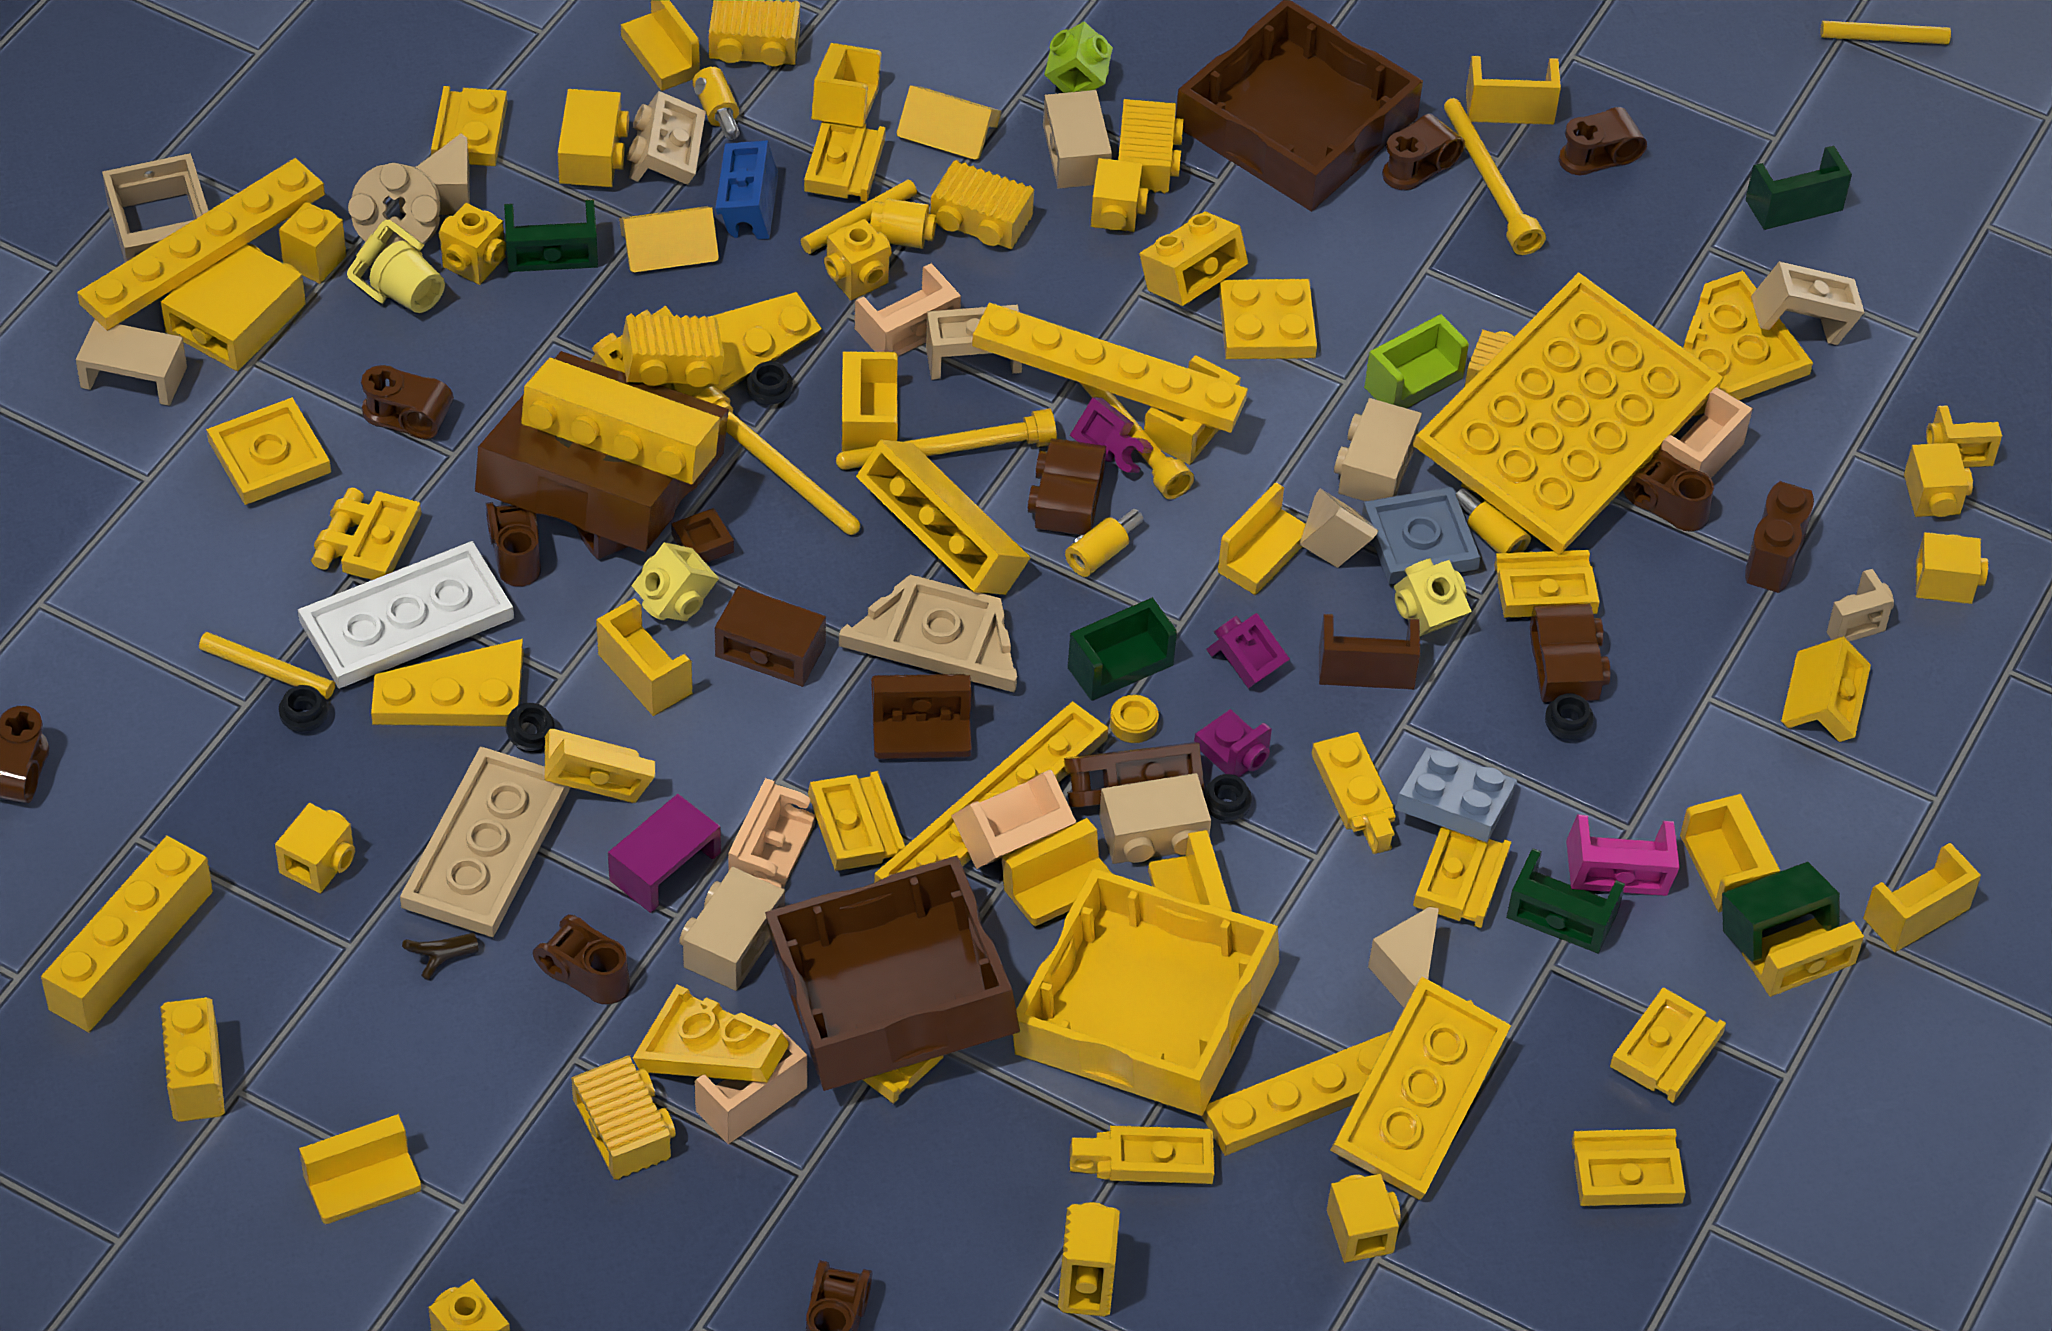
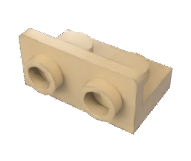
(666, 138)

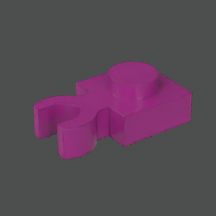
(1108, 427)

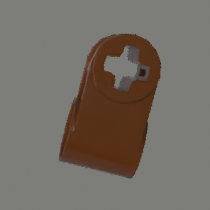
(1604, 139)
(1421, 152)
(408, 403)
(1672, 491)
(515, 543)
(21, 753)
(580, 957)
(838, 1299)

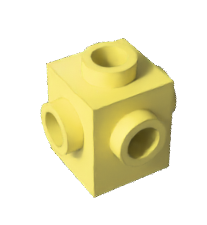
(674, 583)
(1432, 595)

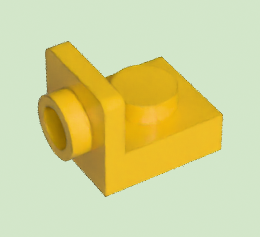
(1976, 441)

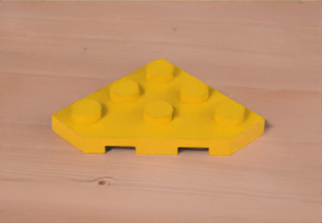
(1733, 344)

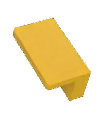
(664, 45)
(946, 122)
(670, 239)
(1260, 542)
(1827, 687)
(596, 766)
(1051, 871)
(1192, 876)
(1805, 954)
(359, 1169)

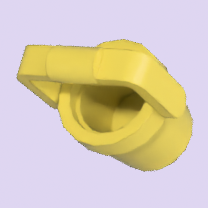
(398, 270)

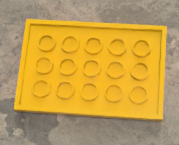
(1568, 412)

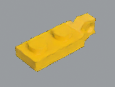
(1356, 788)
(1146, 1154)

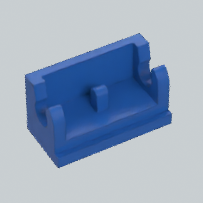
(747, 187)

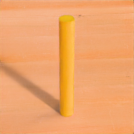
(1885, 32)
(819, 237)
(264, 664)

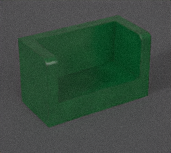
(1801, 195)
(551, 244)
(1122, 649)
(1777, 901)
(1562, 911)

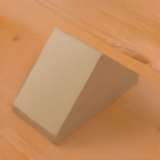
(450, 174)
(1335, 529)
(1404, 954)

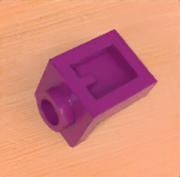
(1249, 648)
(1234, 744)

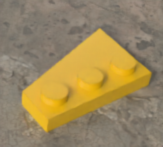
(452, 690)
(702, 1039)

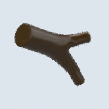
(442, 950)

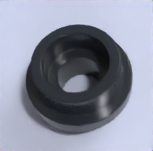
(769, 383)
(299, 699)
(1571, 707)
(533, 714)
(1227, 787)

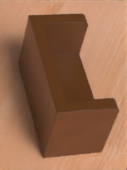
(770, 636)
(1368, 660)

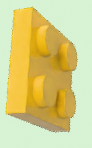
(1267, 319)
(268, 451)

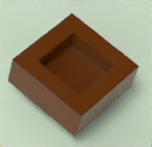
(704, 534)

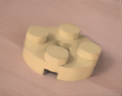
(395, 181)

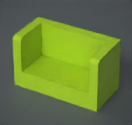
(1417, 363)

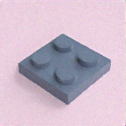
(1419, 529)
(1456, 794)

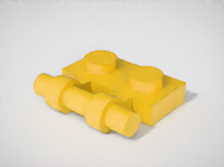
(379, 539)

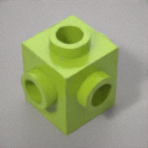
(1078, 59)

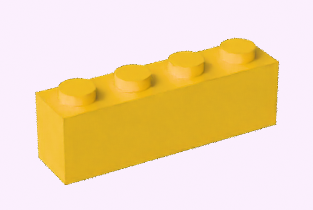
(620, 420)
(943, 517)
(127, 934)

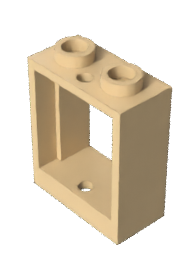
(131, 187)

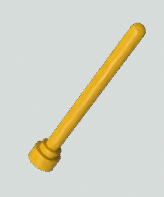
(1522, 230)
(1036, 429)
(782, 466)
(1169, 474)

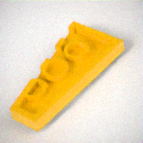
(756, 336)

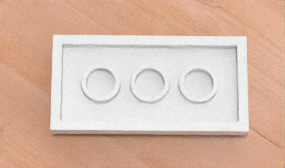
(405, 614)

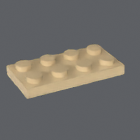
(484, 843)

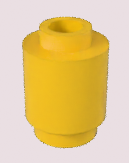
(904, 222)

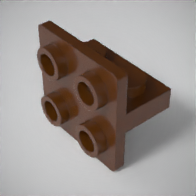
(921, 716)

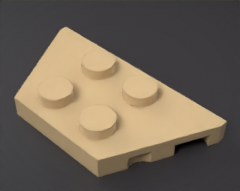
(938, 631)

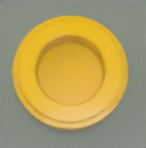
(1134, 718)

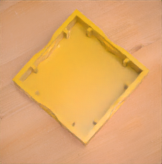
(1146, 991)

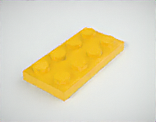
(1420, 1088)

